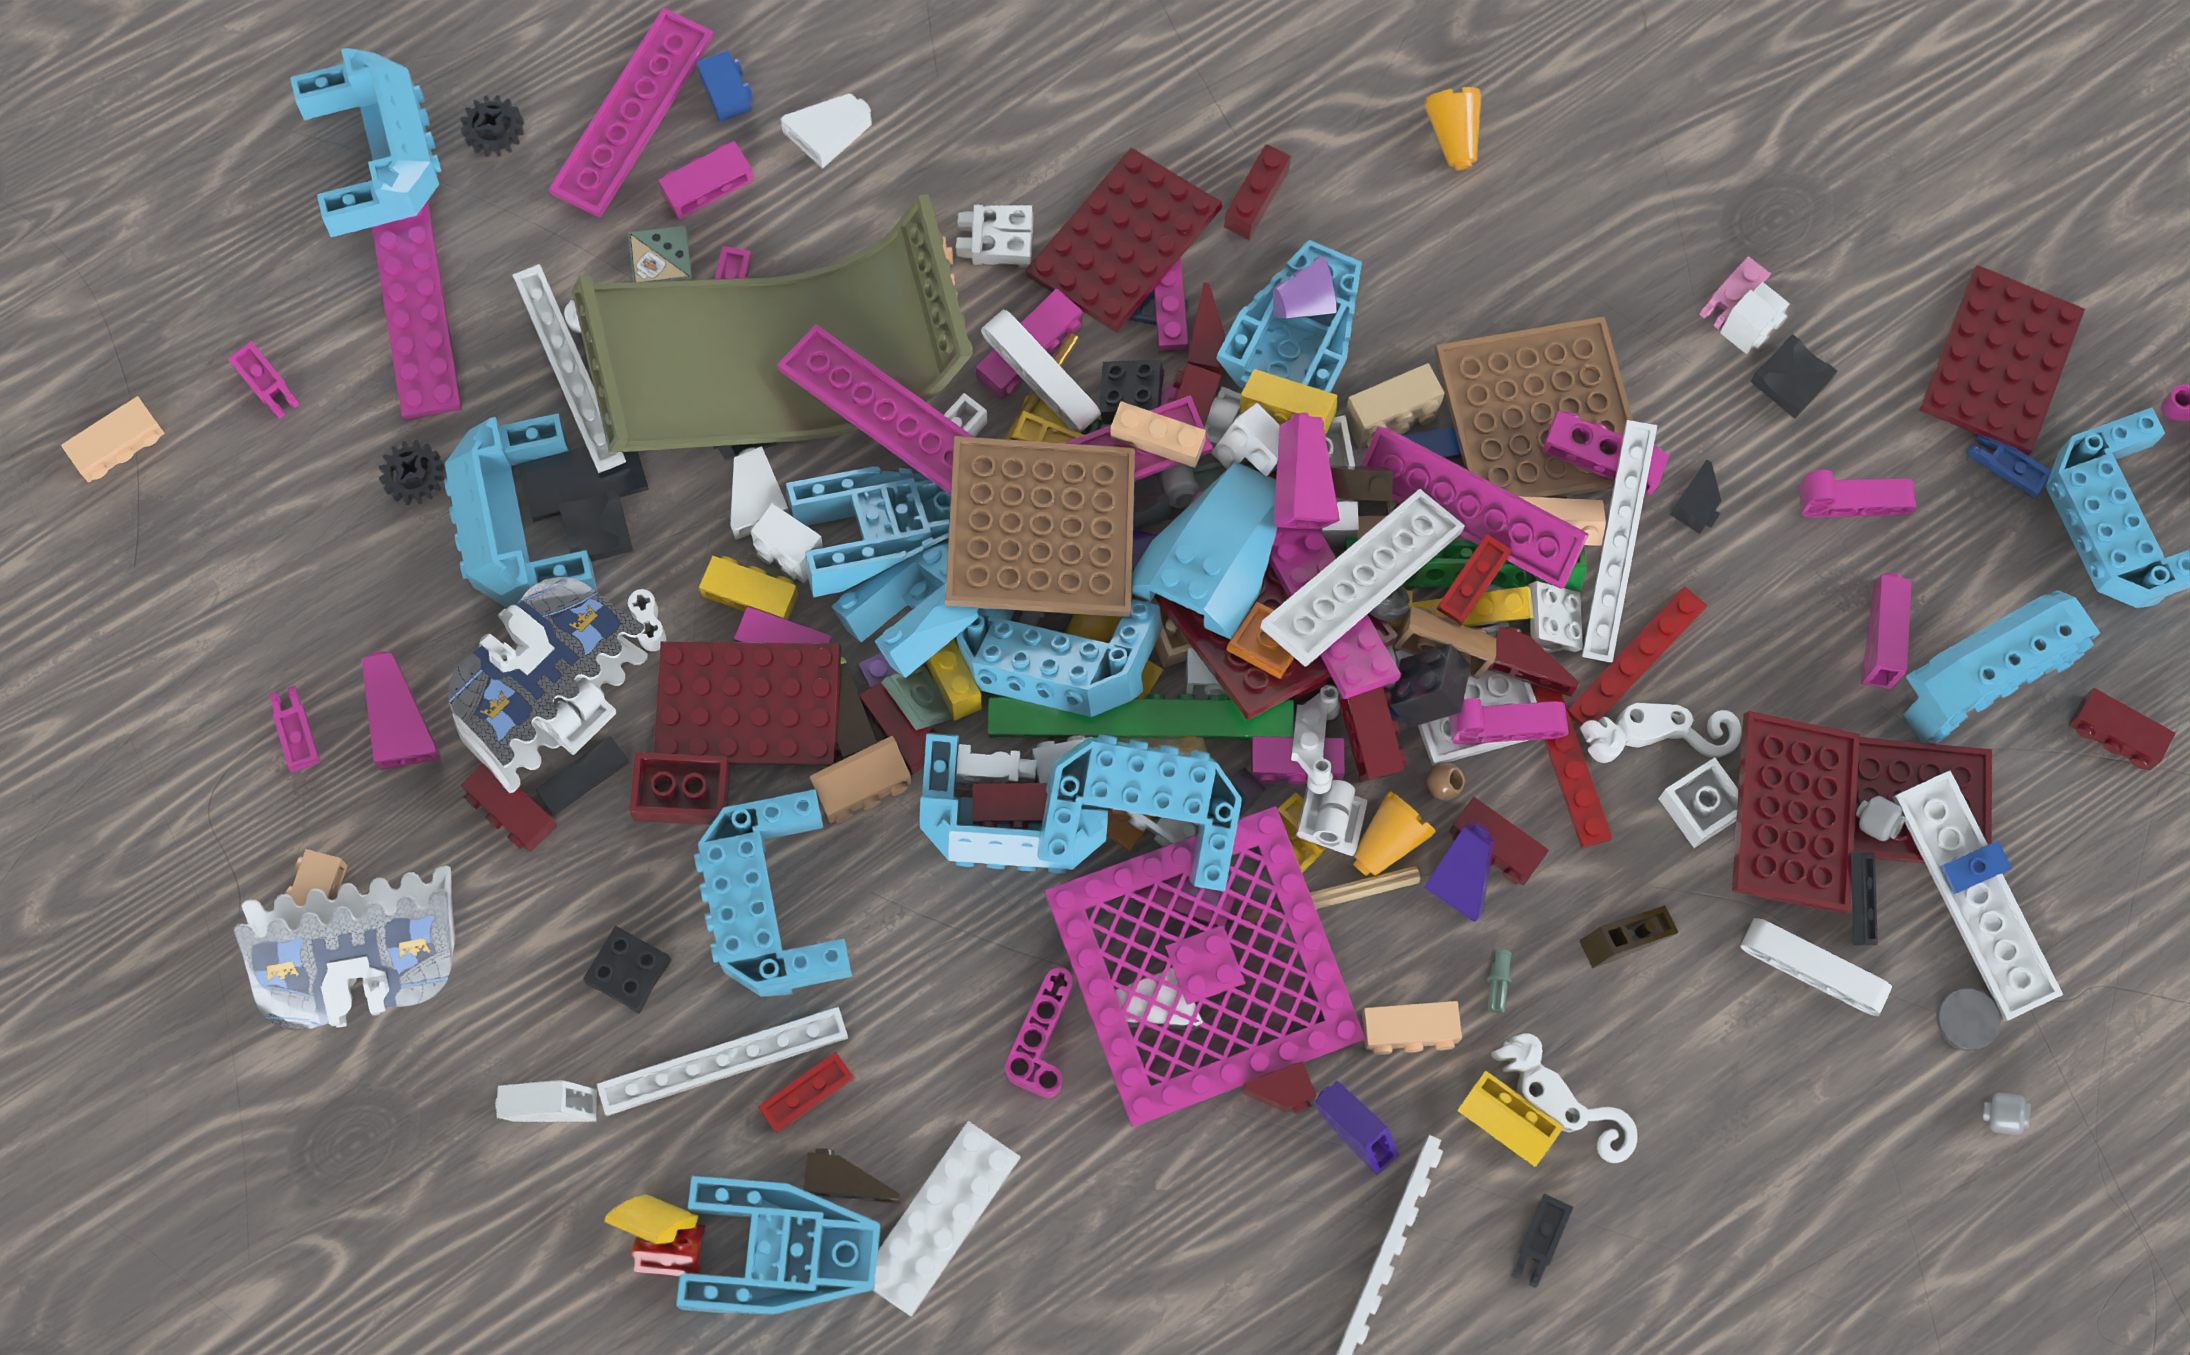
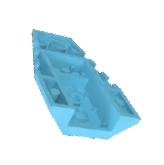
(1295, 348)
(1214, 551)

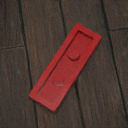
(1474, 579)
(806, 1092)

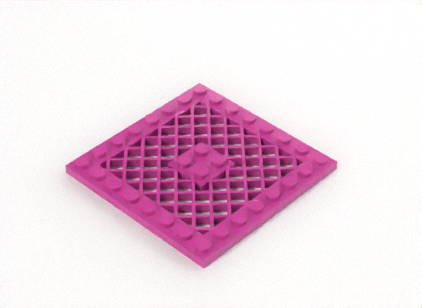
(1204, 969)

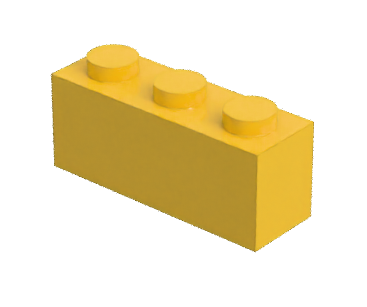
(1285, 398)
(751, 587)
(955, 681)
(1510, 1118)

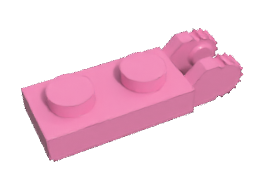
(1743, 279)

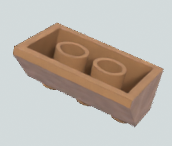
(1424, 631)
(861, 780)

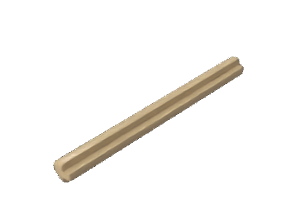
(1347, 891)

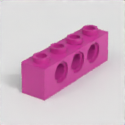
(1589, 455)

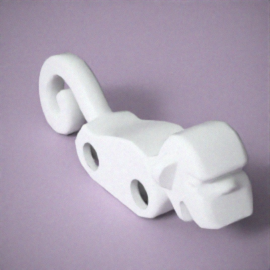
(1655, 724)
(1555, 1098)

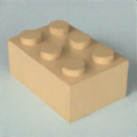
(1394, 404)

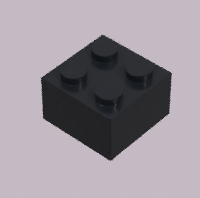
(1430, 685)

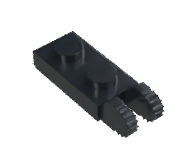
(1542, 1237)

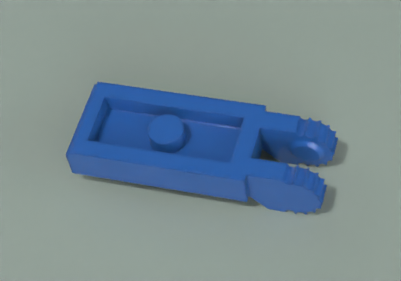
(2011, 465)

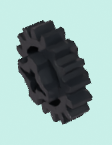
(489, 114)
(414, 484)

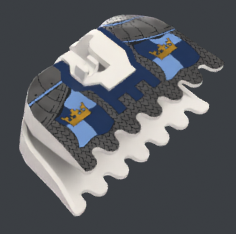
(560, 635)
(313, 953)

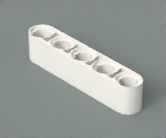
(1040, 371)
(1816, 966)

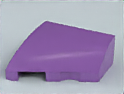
(1306, 293)

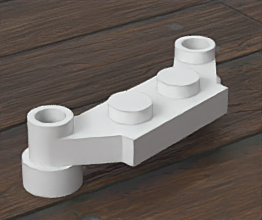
(1310, 737)

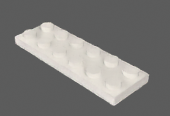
(941, 1217)

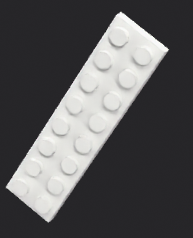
(1362, 577)
(1985, 912)

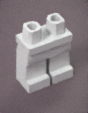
(998, 235)
(992, 768)

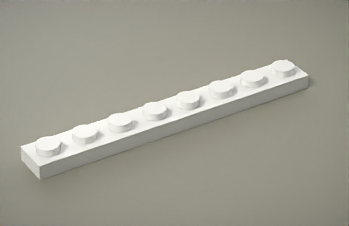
(566, 364)
(1619, 541)
(722, 1061)
(1392, 1244)

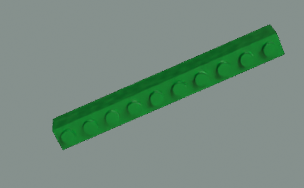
(1140, 720)

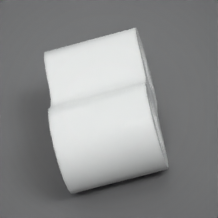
(648, 618)

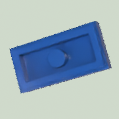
(1976, 867)

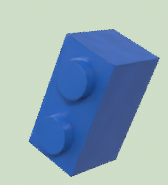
(724, 86)

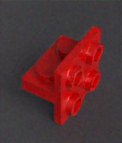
(670, 1257)

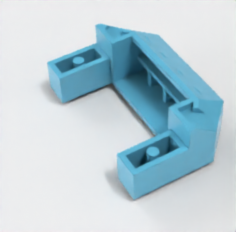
(396, 133)
(489, 510)
(2106, 517)
(2035, 638)
(1058, 666)
(1146, 783)
(950, 826)
(743, 902)

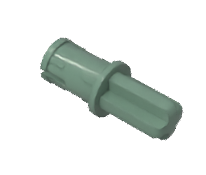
(1499, 980)

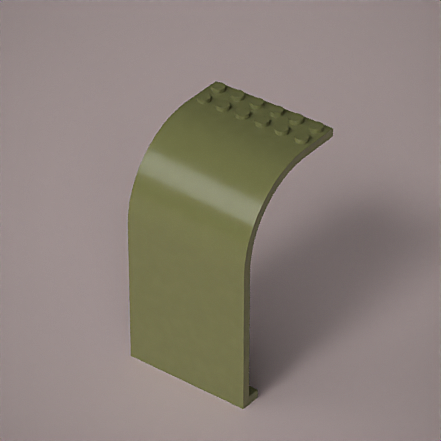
(703, 355)

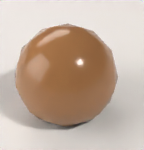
(1445, 781)

